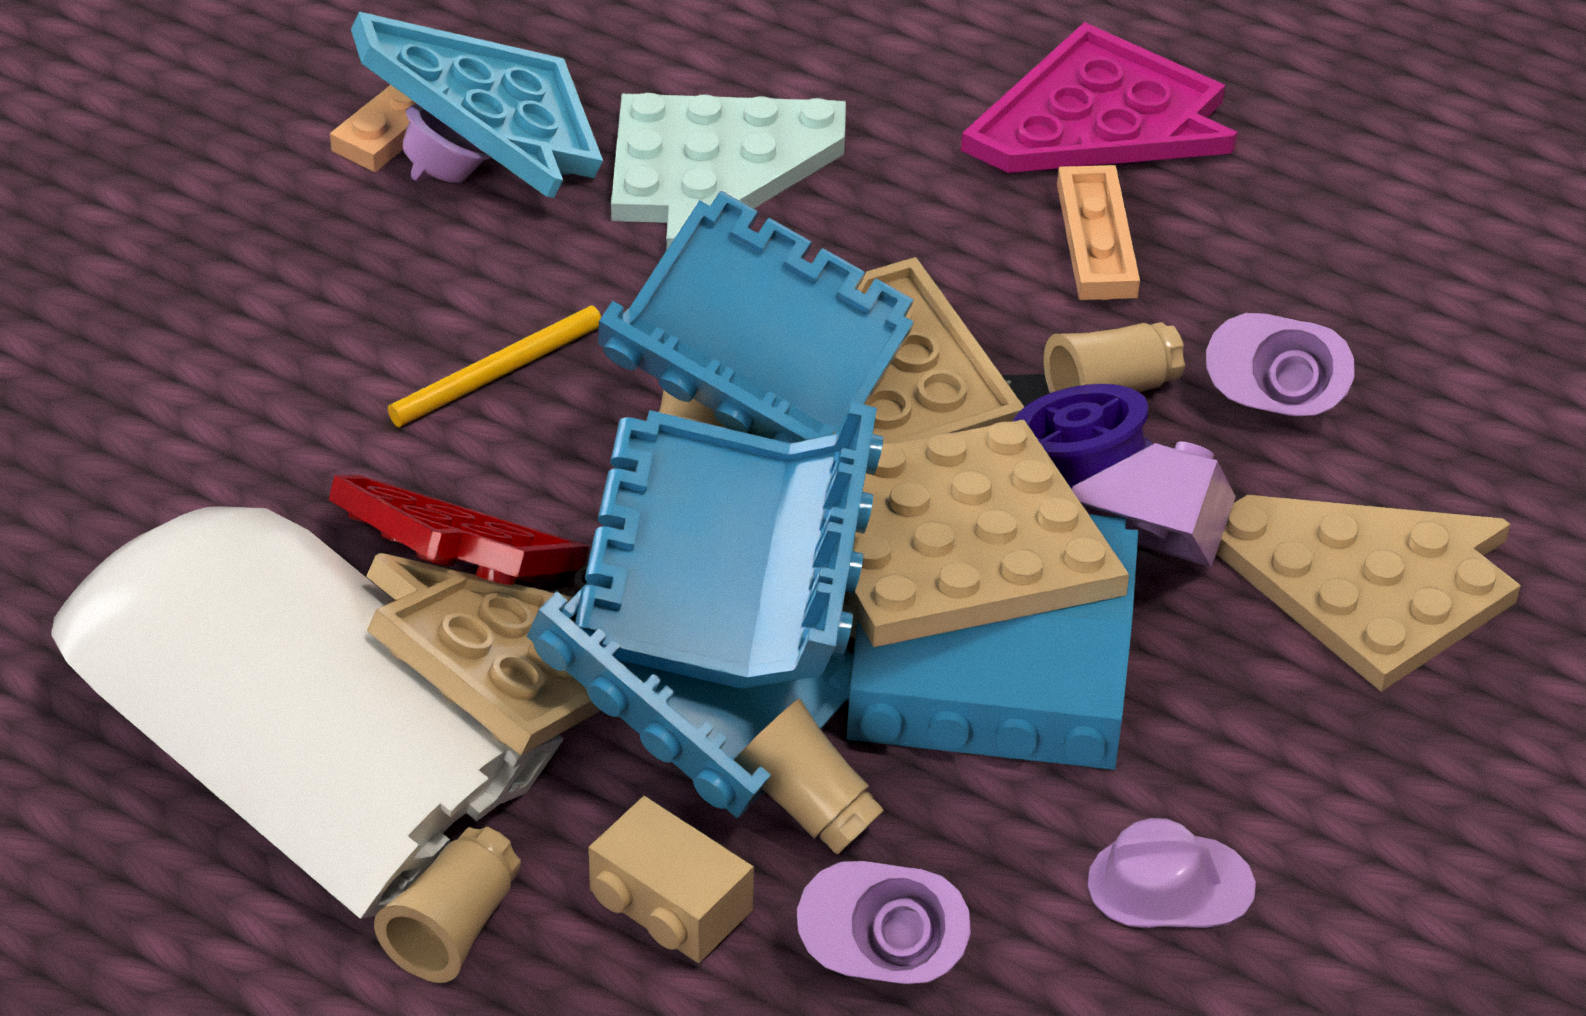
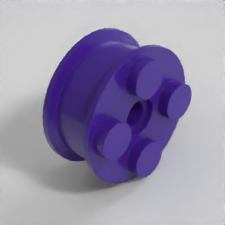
(1088, 427)

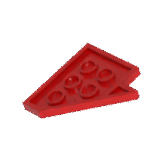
(450, 532)

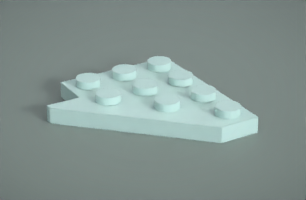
(695, 146)

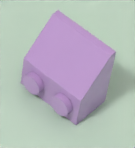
(1169, 496)

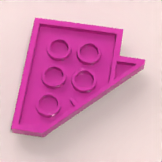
(1100, 106)

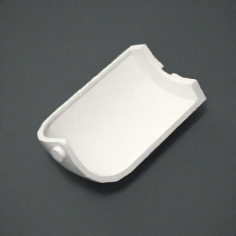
(259, 677)

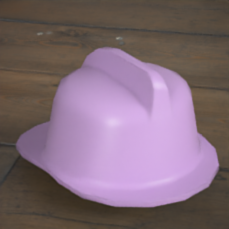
(438, 149)
(1280, 364)
(1170, 878)
(883, 922)

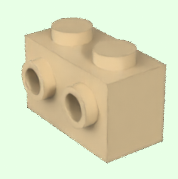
(670, 879)

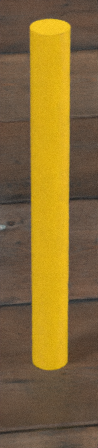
(494, 366)

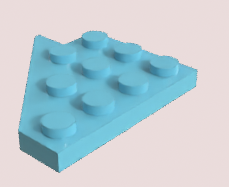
(495, 95)

